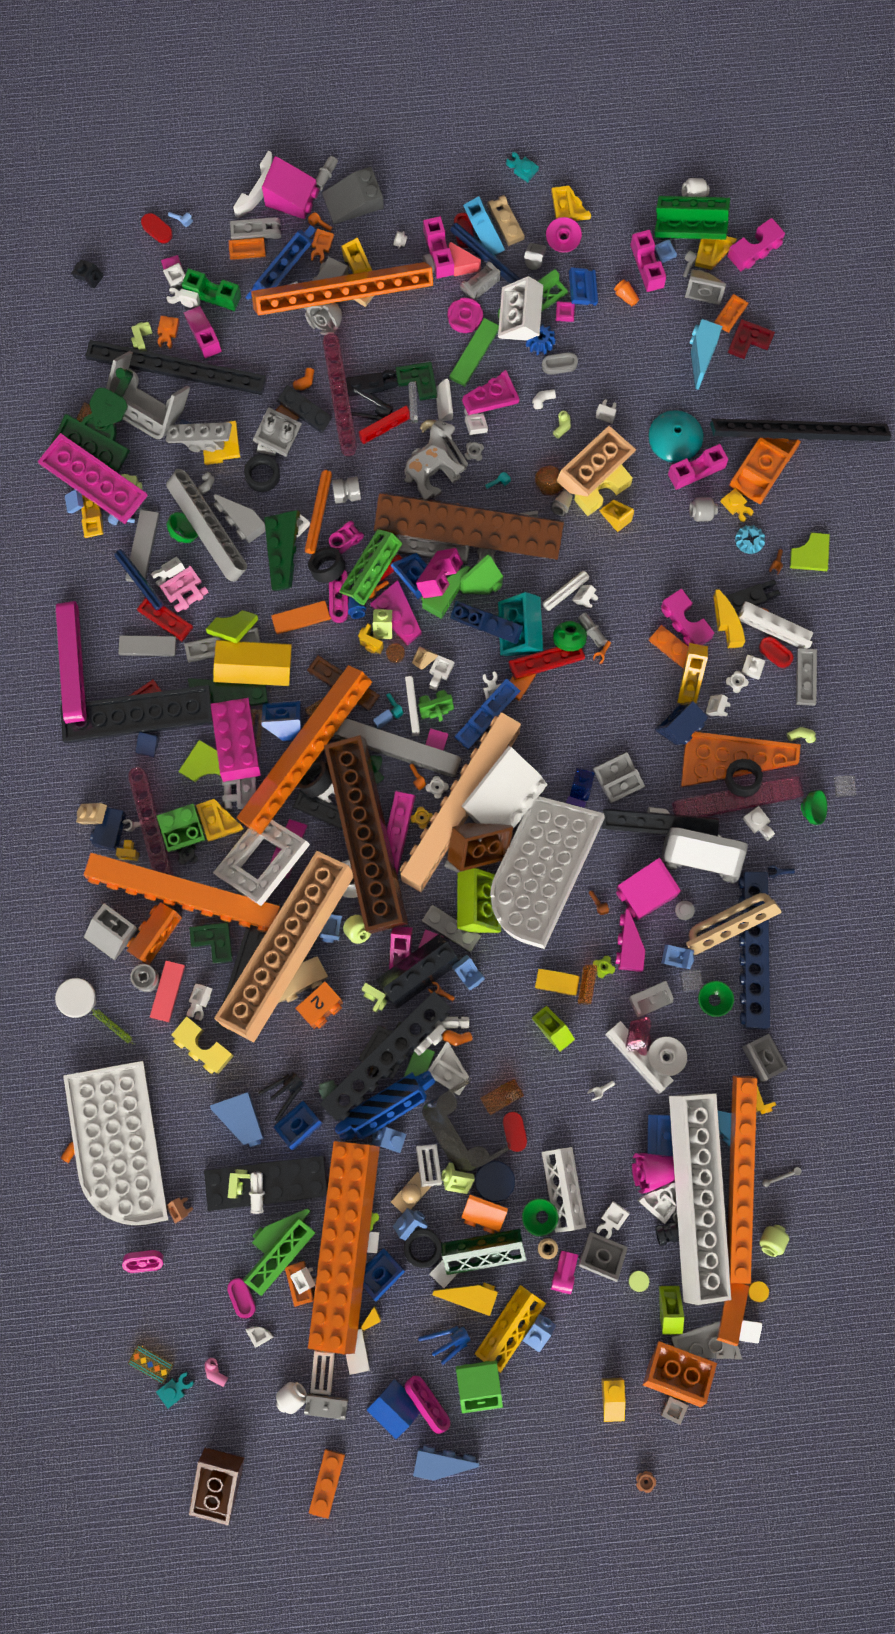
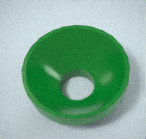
(180, 523)
(569, 641)
(815, 807)
(723, 992)
(530, 1220)

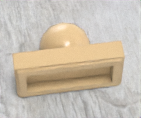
(410, 1194)

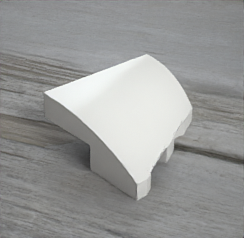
(661, 1202)

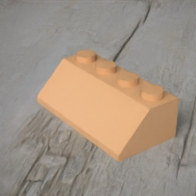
(595, 463)

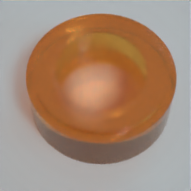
(395, 653)

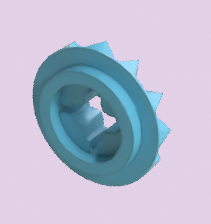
(745, 545)

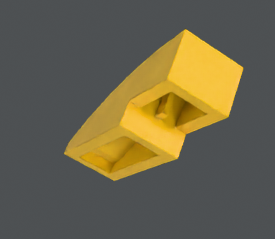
(728, 621)

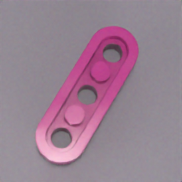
(338, 605)
(427, 1404)

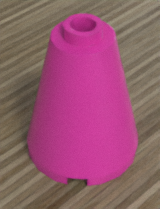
(652, 1171)

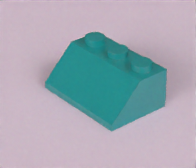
(526, 611)

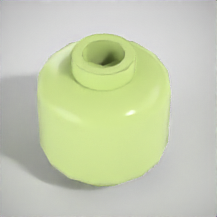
(355, 929)
(774, 1240)

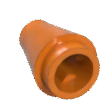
(626, 292)

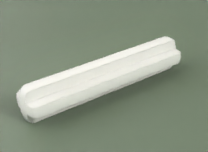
(566, 590)

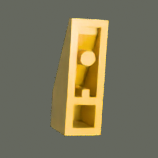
(693, 673)
(474, 1297)

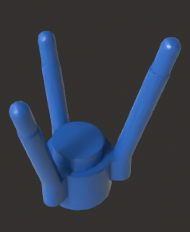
(459, 1338)

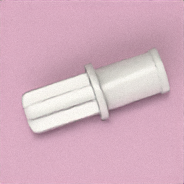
(256, 1193)

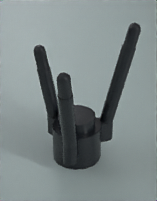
(382, 409)
(291, 1083)

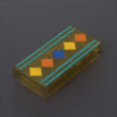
(150, 1364)

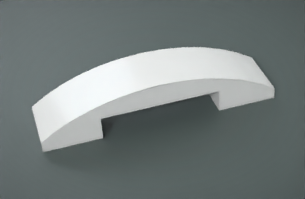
(247, 203)

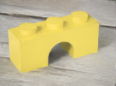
(617, 482)
(188, 1035)

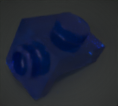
(582, 784)

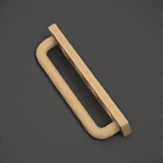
(769, 910)

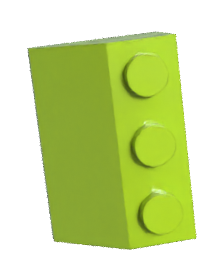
(474, 902)

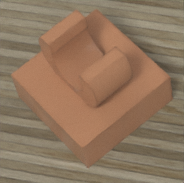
(177, 1209)

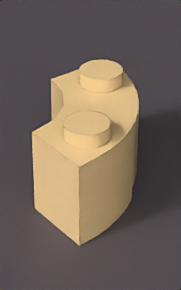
(307, 976)

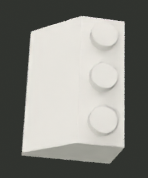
(520, 310)

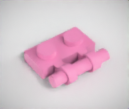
(181, 584)

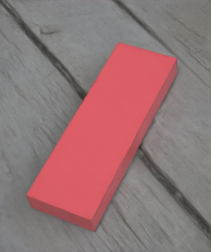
(167, 991)

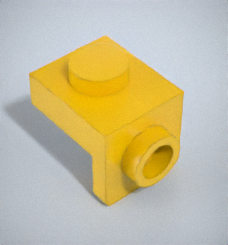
(371, 644)
(760, 1105)

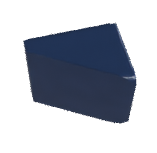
(147, 744)

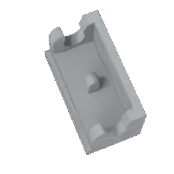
(481, 281)
(651, 999)
(326, 1406)

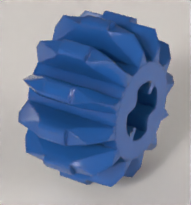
(542, 345)

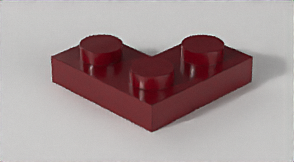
(749, 334)

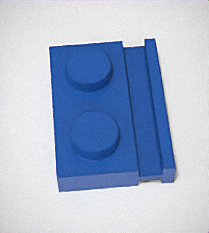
(583, 286)
(659, 1135)

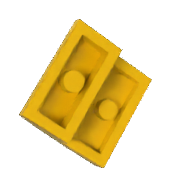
(230, 449)

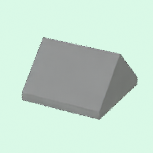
(764, 1058)
(603, 1256)

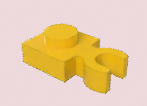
(735, 503)

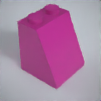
(289, 189)
(648, 889)

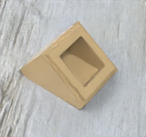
(423, 657)

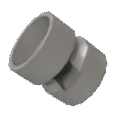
(346, 489)
(145, 978)

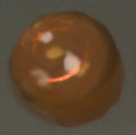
(546, 480)

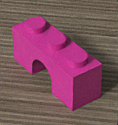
(437, 247)
(746, 254)
(650, 270)
(687, 472)
(433, 579)
(674, 608)

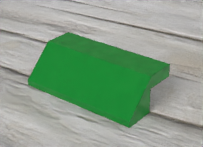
(692, 217)

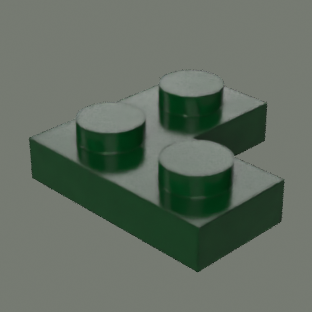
(422, 375)
(215, 935)

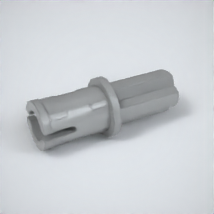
(325, 172)
(592, 630)

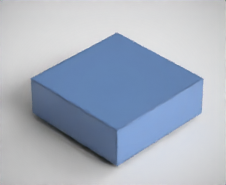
(665, 251)
(73, 501)
(383, 719)

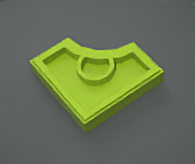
(813, 554)
(232, 627)
(200, 762)

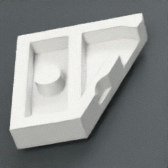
(448, 1069)

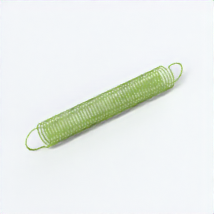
(113, 1024)

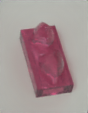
(639, 1036)

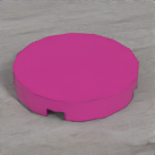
(465, 315)

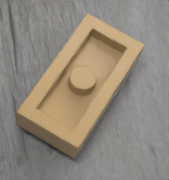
(91, 813)

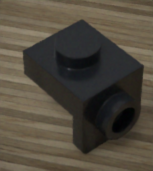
(87, 272)

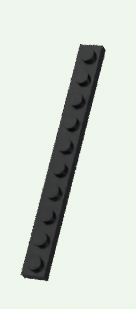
(179, 367)
(800, 430)

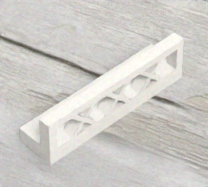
(775, 626)
(618, 1037)
(567, 1188)

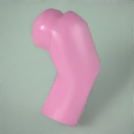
(212, 1372)

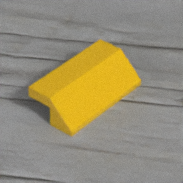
(252, 663)

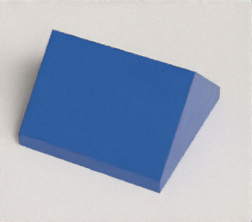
(409, 571)
(298, 1125)
(381, 1274)
(394, 1409)

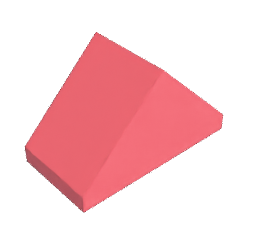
(464, 261)

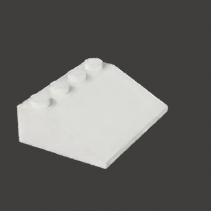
(505, 791)

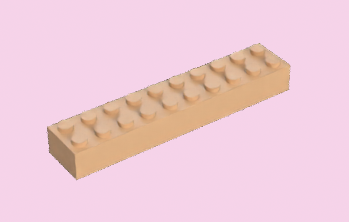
(437, 838)
(284, 946)

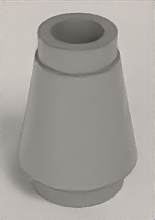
(562, 503)

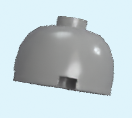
(324, 317)

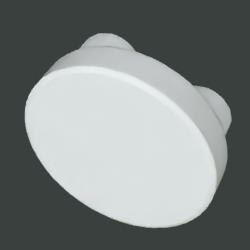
(75, 997)

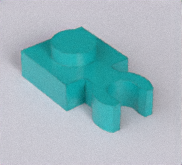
(523, 168)
(172, 1391)

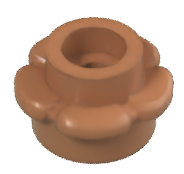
(640, 1481)

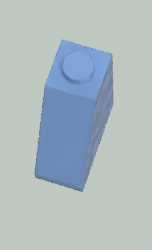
(240, 1118)

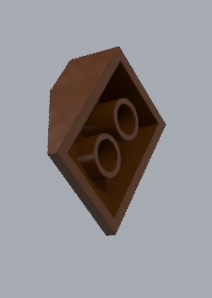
(478, 844)
(216, 1486)

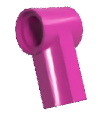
(564, 1276)

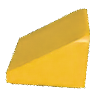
(372, 1319)

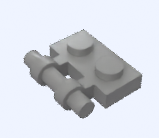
(245, 790)

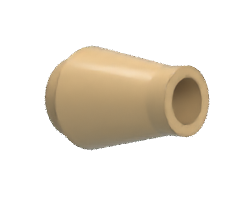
(553, 1251)

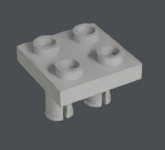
(277, 432)

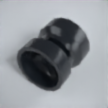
(667, 1233)

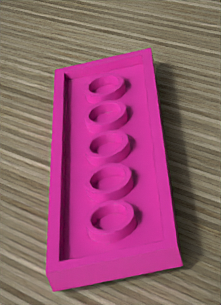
(92, 478)

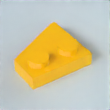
(712, 251)

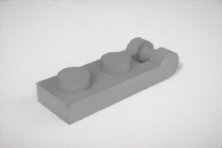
(255, 228)

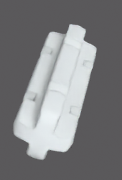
(453, 1022)

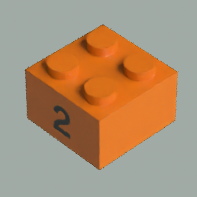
(320, 1005)

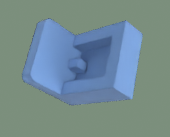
(331, 929)
(677, 957)
(468, 972)
(389, 1139)
(408, 1222)
(539, 1333)

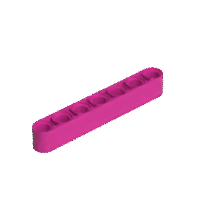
(70, 662)

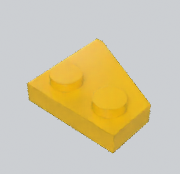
(568, 204)
(216, 820)

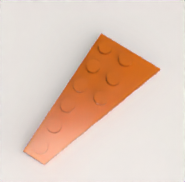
(710, 755)

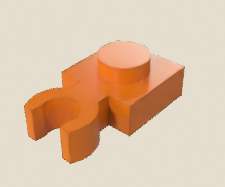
(321, 243)
(167, 328)

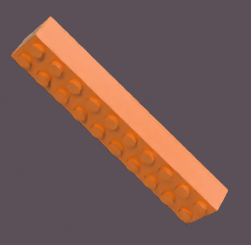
(343, 1248)

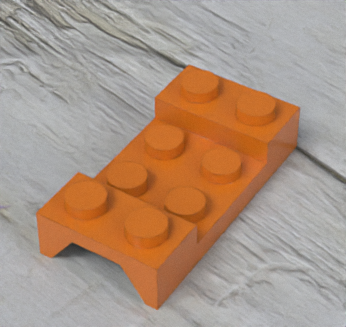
(763, 467)

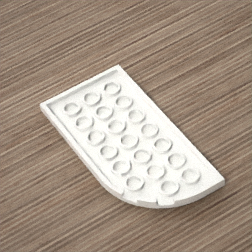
(542, 868)
(116, 1143)

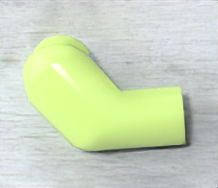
(564, 424)
(802, 732)

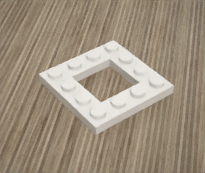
(260, 889)

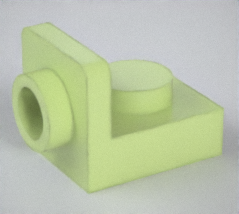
(382, 624)
(372, 994)
(456, 1180)
(235, 1185)

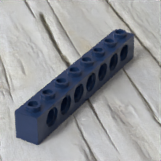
(759, 882)

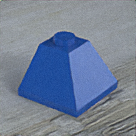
(282, 719)

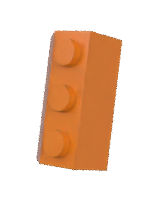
(153, 933)
(680, 1374)

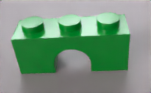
(223, 295)

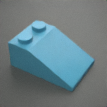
(703, 345)

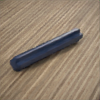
(138, 579)

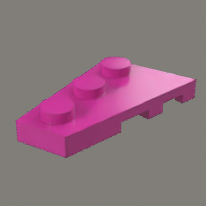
(495, 394)
(403, 619)

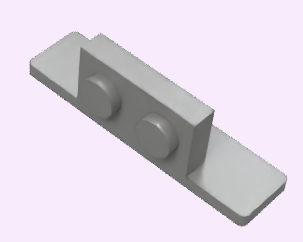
(200, 436)

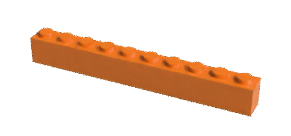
(342, 288)
(304, 749)
(180, 891)
(741, 1178)

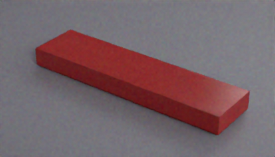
(543, 661)

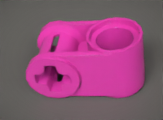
(347, 535)

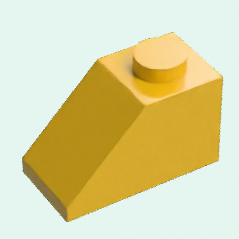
(613, 1399)

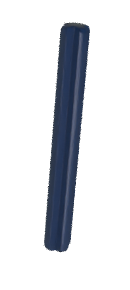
(483, 252)

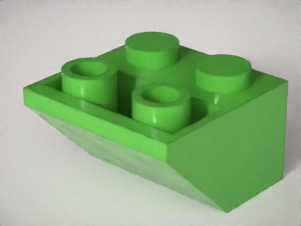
(181, 827)
(479, 1386)

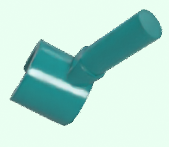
(504, 478)
(397, 711)

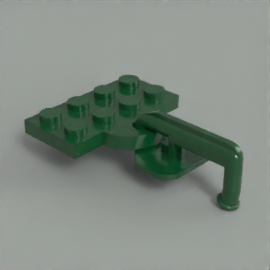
(106, 410)

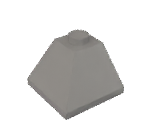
(705, 287)

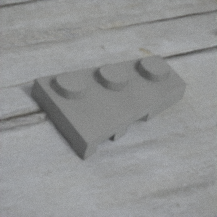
(704, 1343)

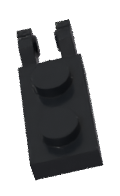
(372, 382)
(753, 595)

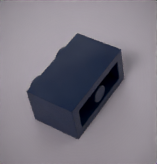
(109, 832)

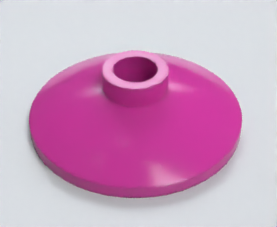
(563, 227)

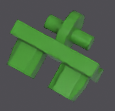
(435, 707)

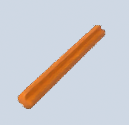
(318, 512)

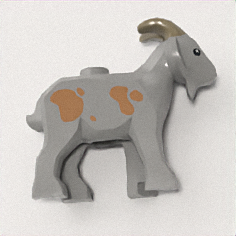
(431, 458)

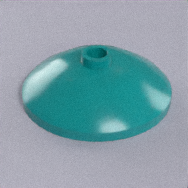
(672, 445)

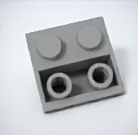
(110, 931)

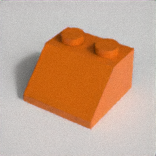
(484, 1214)

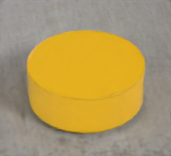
(758, 1291)

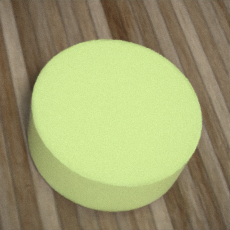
(638, 1281)

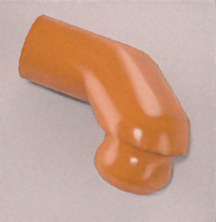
(306, 381)
(456, 1039)

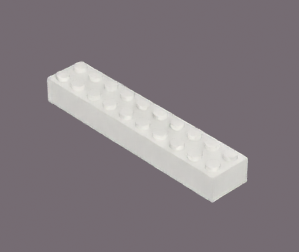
(700, 1198)

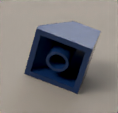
(682, 723)

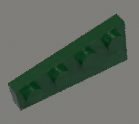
(281, 547)
(233, 691)

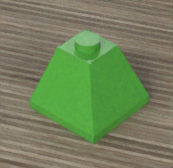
(482, 578)

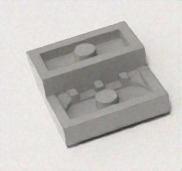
(618, 777)

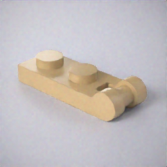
(506, 220)

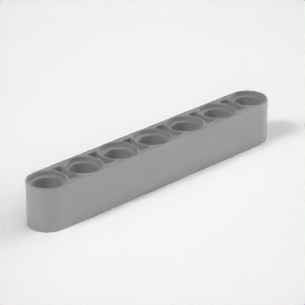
(206, 525)
(401, 748)

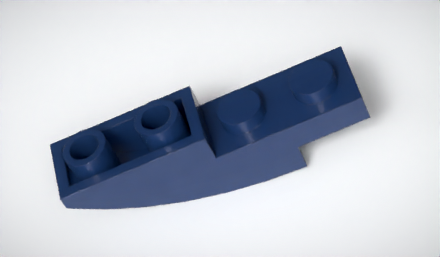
(486, 622)

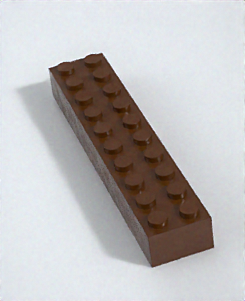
(469, 525)
(365, 834)

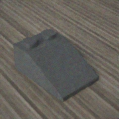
(353, 196)

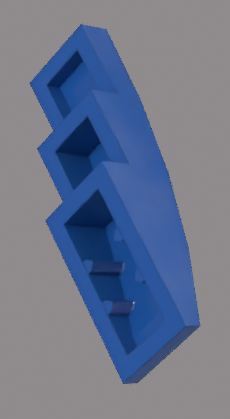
(483, 717)

